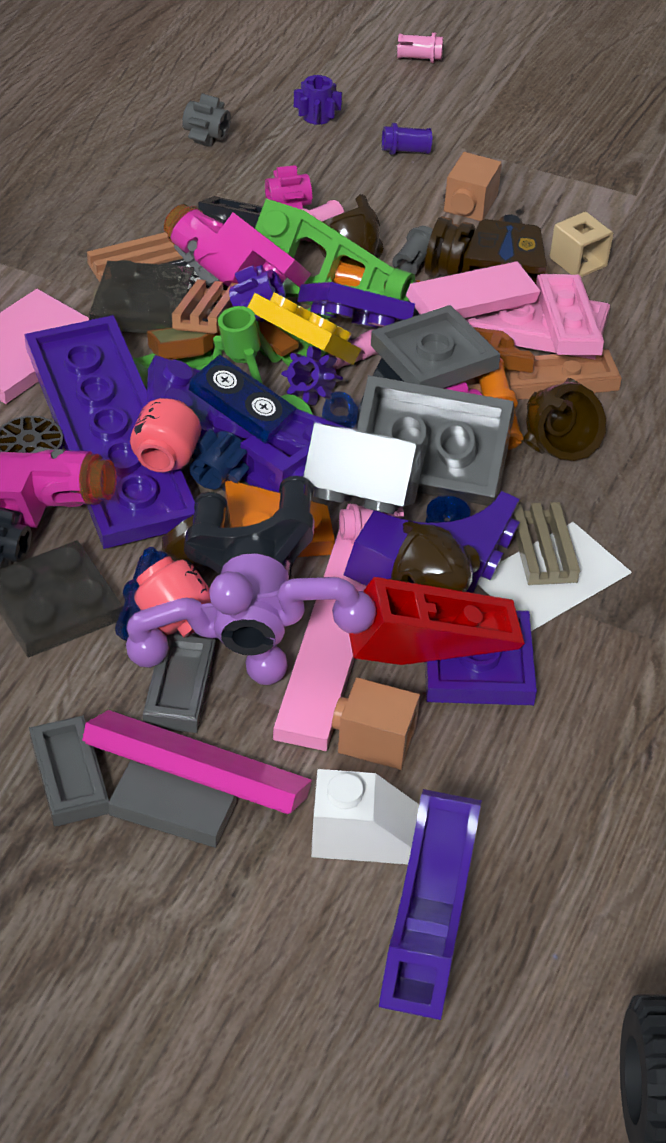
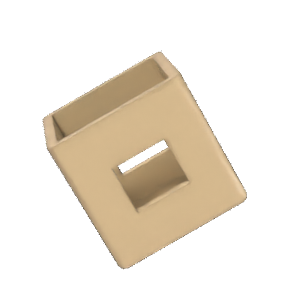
(578, 239)

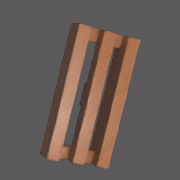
(149, 250)
(198, 305)

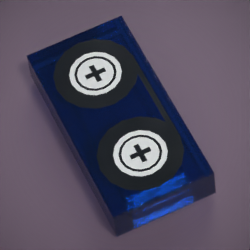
(242, 398)

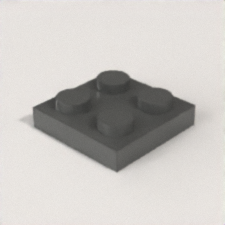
(435, 349)

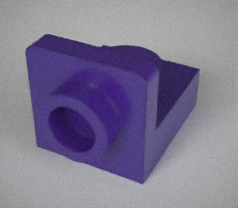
(270, 464)

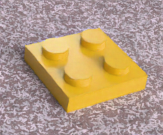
(305, 325)

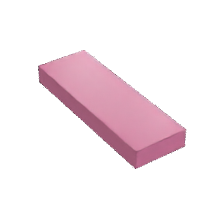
(476, 291)
(569, 315)

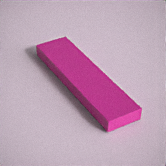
(197, 761)

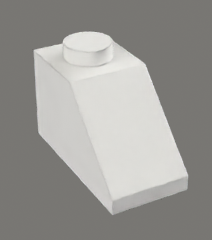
(361, 818)

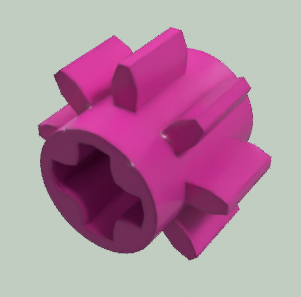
(289, 187)

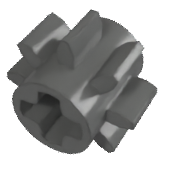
(206, 120)

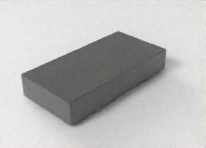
(180, 684)
(68, 771)
(171, 804)

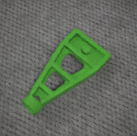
(288, 225)

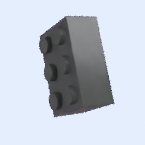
(462, 432)

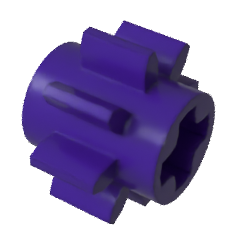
(317, 99)
(256, 281)
(300, 375)

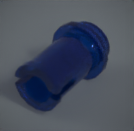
(341, 399)

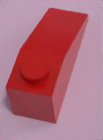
(434, 624)

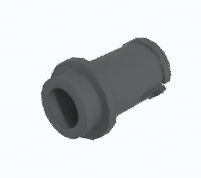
(414, 249)

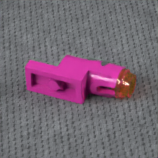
(226, 248)
(53, 479)

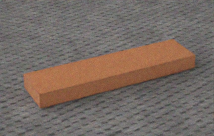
(554, 369)

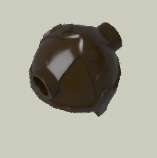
(360, 227)
(565, 421)
(434, 558)

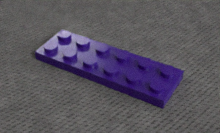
(95, 403)

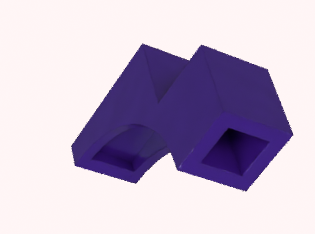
(383, 536)
(430, 905)

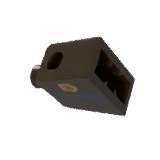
(505, 243)

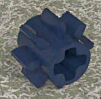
(218, 460)

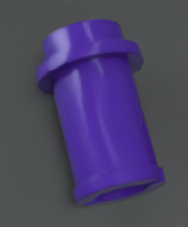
(406, 139)

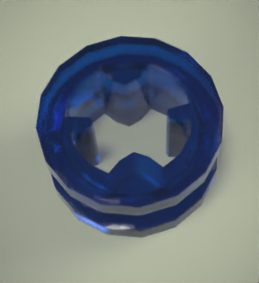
(446, 507)

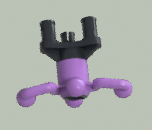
(254, 589)

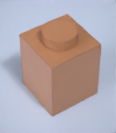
(472, 186)
(376, 722)

